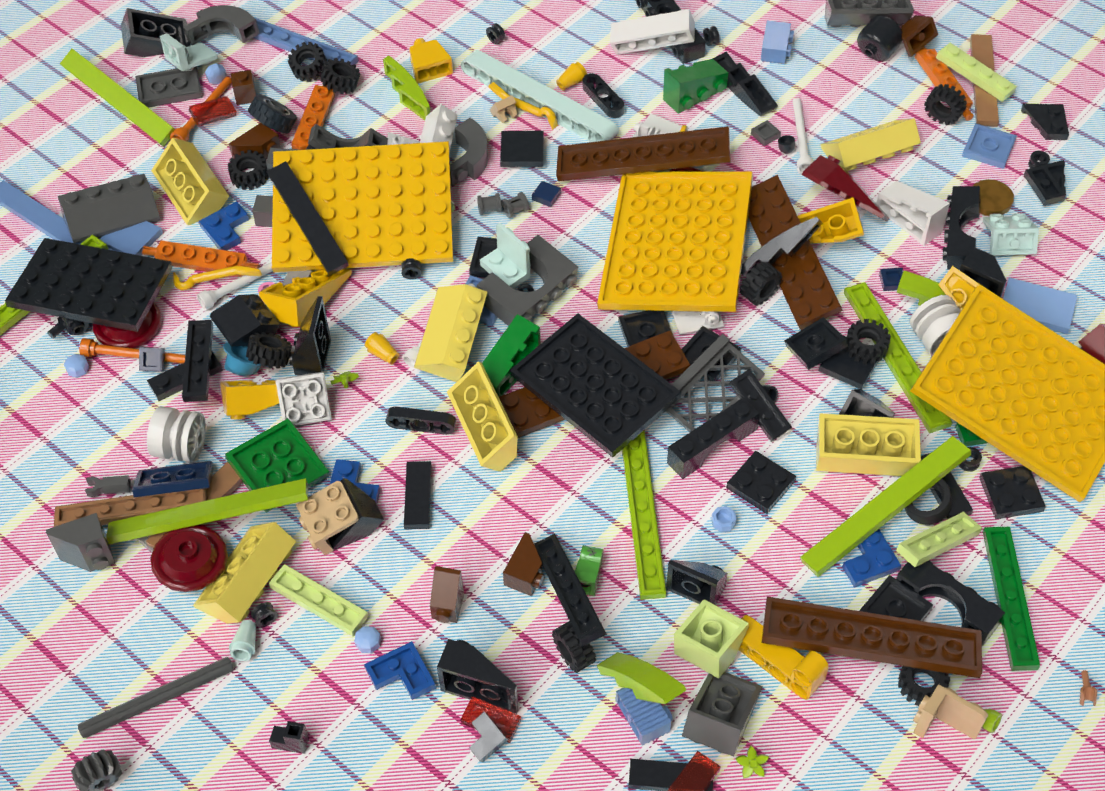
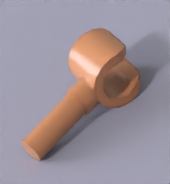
(1087, 691)

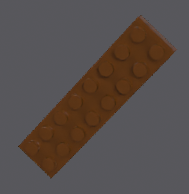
(643, 154)
(803, 277)
(531, 414)
(873, 637)

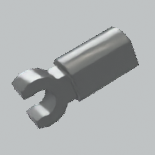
(108, 485)

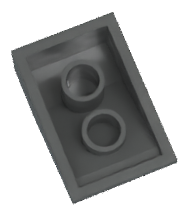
(721, 712)

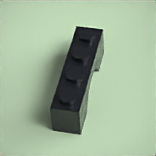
(964, 207)
(732, 423)
(973, 609)

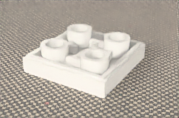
(304, 398)

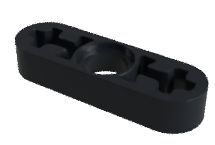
(602, 87)
(430, 422)

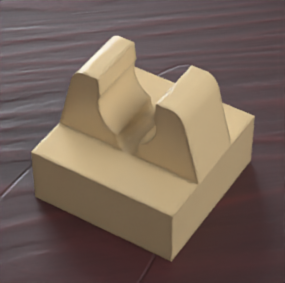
(506, 105)

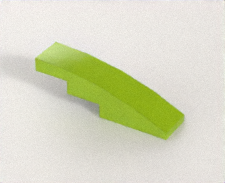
(408, 89)
(918, 287)
(642, 677)

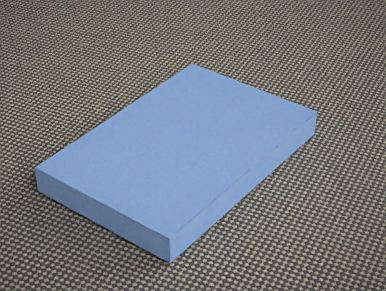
(1044, 304)

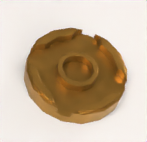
(995, 197)

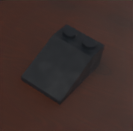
(143, 30)
(312, 341)
(470, 674)

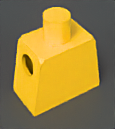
(429, 60)

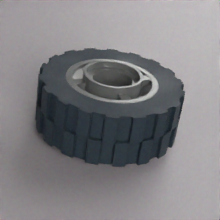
(272, 113)

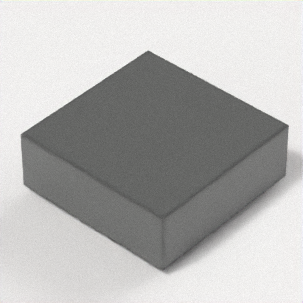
(765, 133)

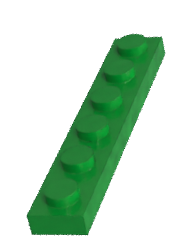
(1011, 599)

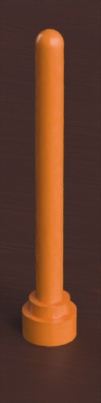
(183, 132)
(90, 348)

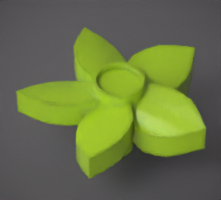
(345, 378)
(752, 762)

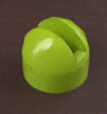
(992, 721)

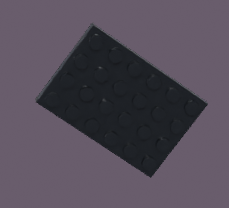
(89, 284)
(595, 384)

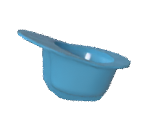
(238, 362)

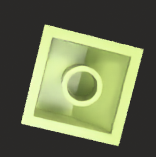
(710, 638)

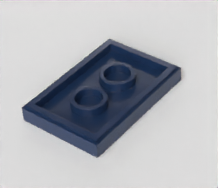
(173, 479)

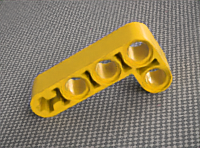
(785, 664)

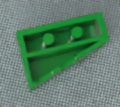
(693, 84)
(514, 345)

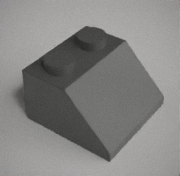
(82, 543)

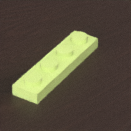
(976, 72)
(938, 539)
(318, 600)

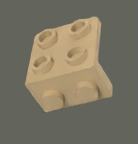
(326, 515)
(950, 709)

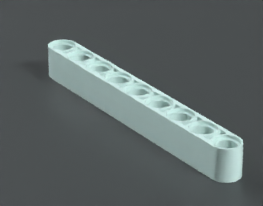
(568, 112)

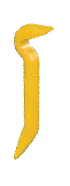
(540, 112)
(215, 274)

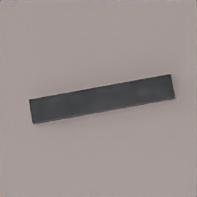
(307, 218)
(569, 590)

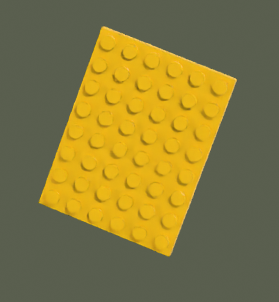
(374, 202)
(677, 242)
(1021, 391)

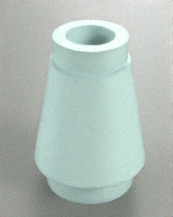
(243, 643)

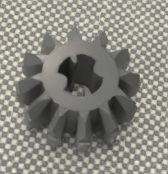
(96, 771)

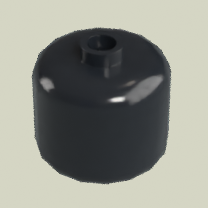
(880, 38)

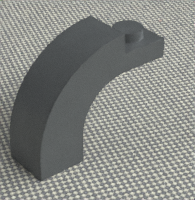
(222, 19)
(323, 139)
(474, 141)

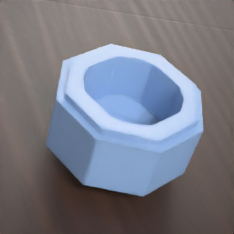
(215, 73)
(76, 365)
(723, 519)
(367, 639)

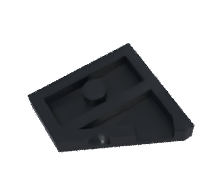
(1048, 119)
(1048, 182)

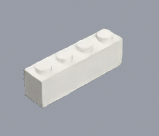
(652, 32)
(439, 126)

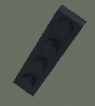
(197, 361)

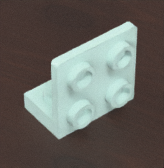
(186, 57)
(1012, 234)
(510, 258)

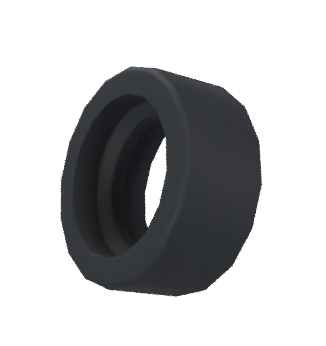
(935, 515)

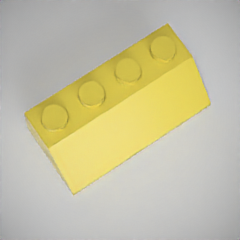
(873, 143)
(189, 181)
(450, 331)
(484, 419)
(867, 444)
(246, 573)

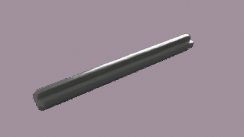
(155, 697)

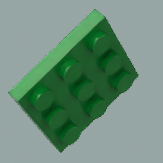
(276, 458)

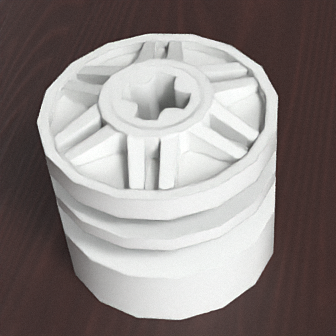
(934, 320)
(176, 434)

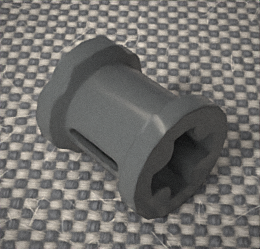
(488, 204)
(515, 204)

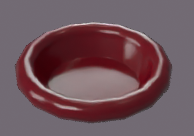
(130, 339)
(189, 558)

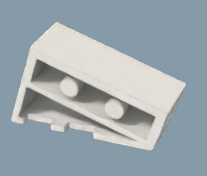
(914, 211)

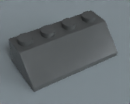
(862, 11)
(108, 207)

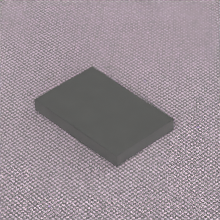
(168, 87)

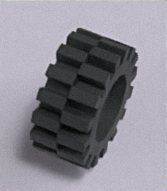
(305, 52)
(340, 76)
(941, 112)
(250, 178)
(760, 283)
(870, 331)
(268, 350)
(571, 648)
(913, 690)

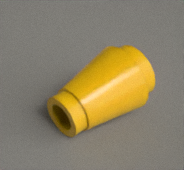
(571, 76)
(381, 348)

